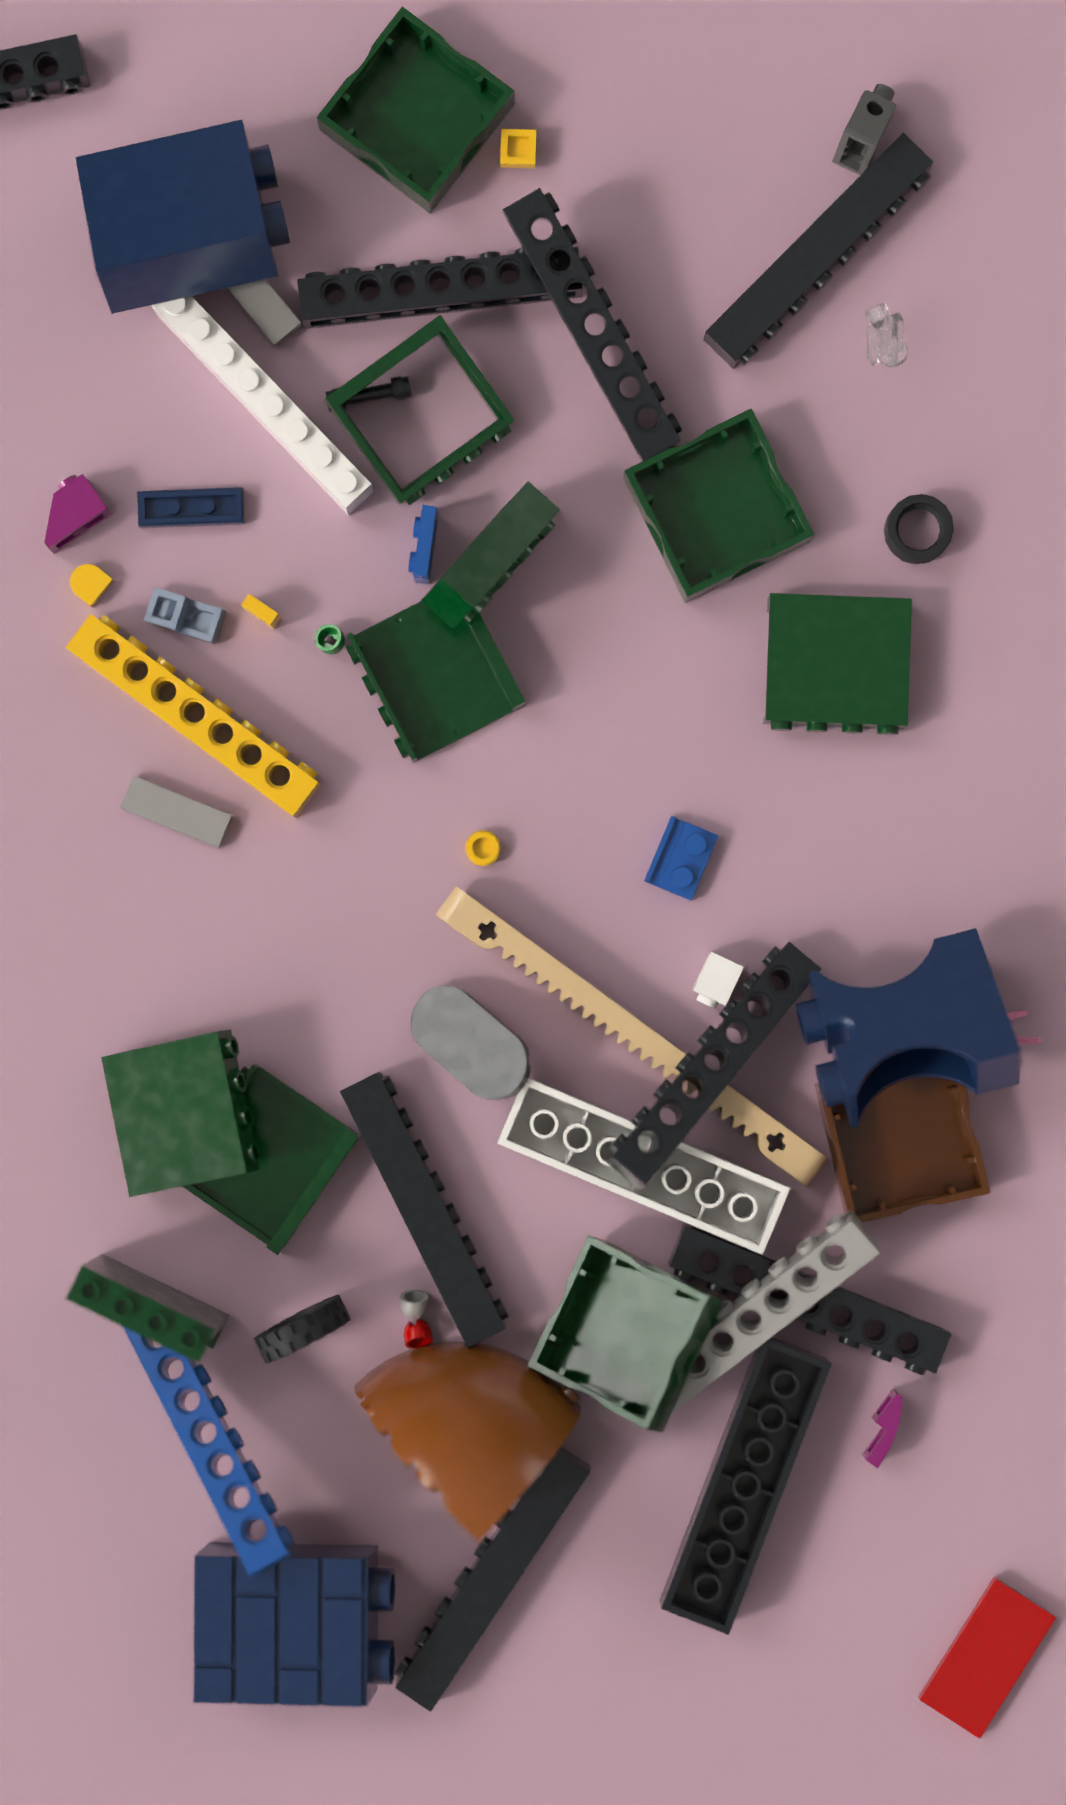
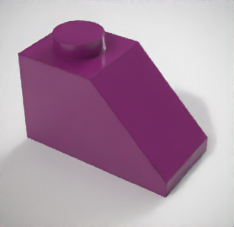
(73, 512)

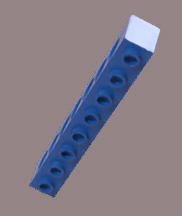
(276, 1543)

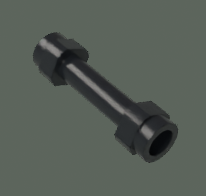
(398, 388)

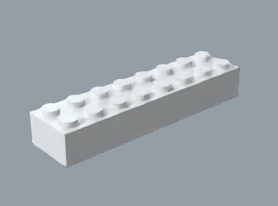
(686, 1187)

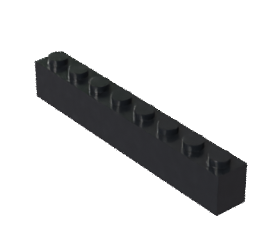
(818, 250)
(424, 1209)
(489, 1580)

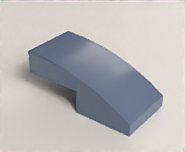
(185, 615)

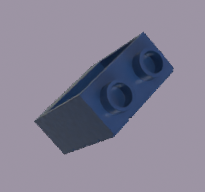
(293, 1631)

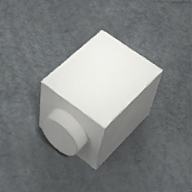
(716, 980)

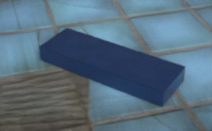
(191, 507)

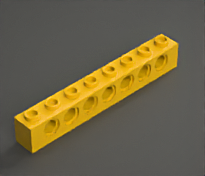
(89, 646)

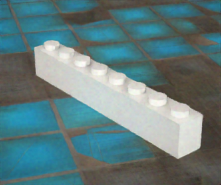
(265, 401)

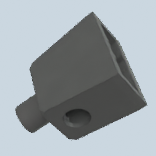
(865, 129)

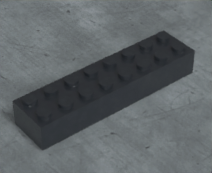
(744, 1484)

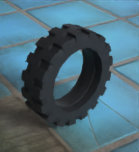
(302, 1329)

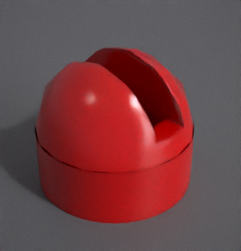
(417, 1335)

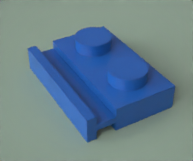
(425, 530)
(681, 858)

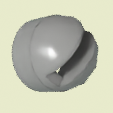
(414, 1303)

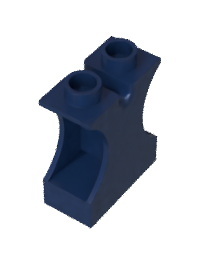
(931, 1023)

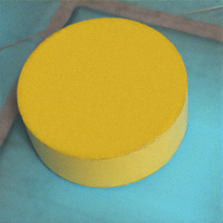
(483, 848)

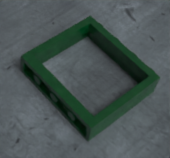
(467, 451)

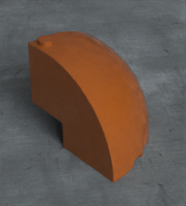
(469, 1423)

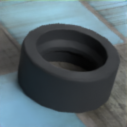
(941, 514)

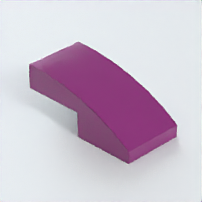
(888, 1418)

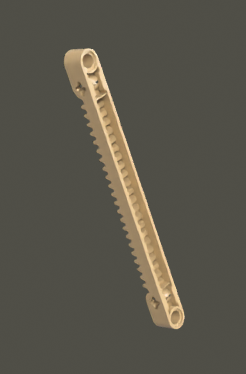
(467, 915)

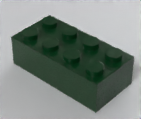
(492, 557)

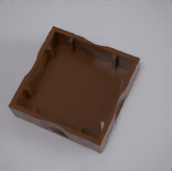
(907, 1150)

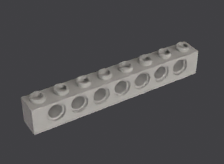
(775, 1314)

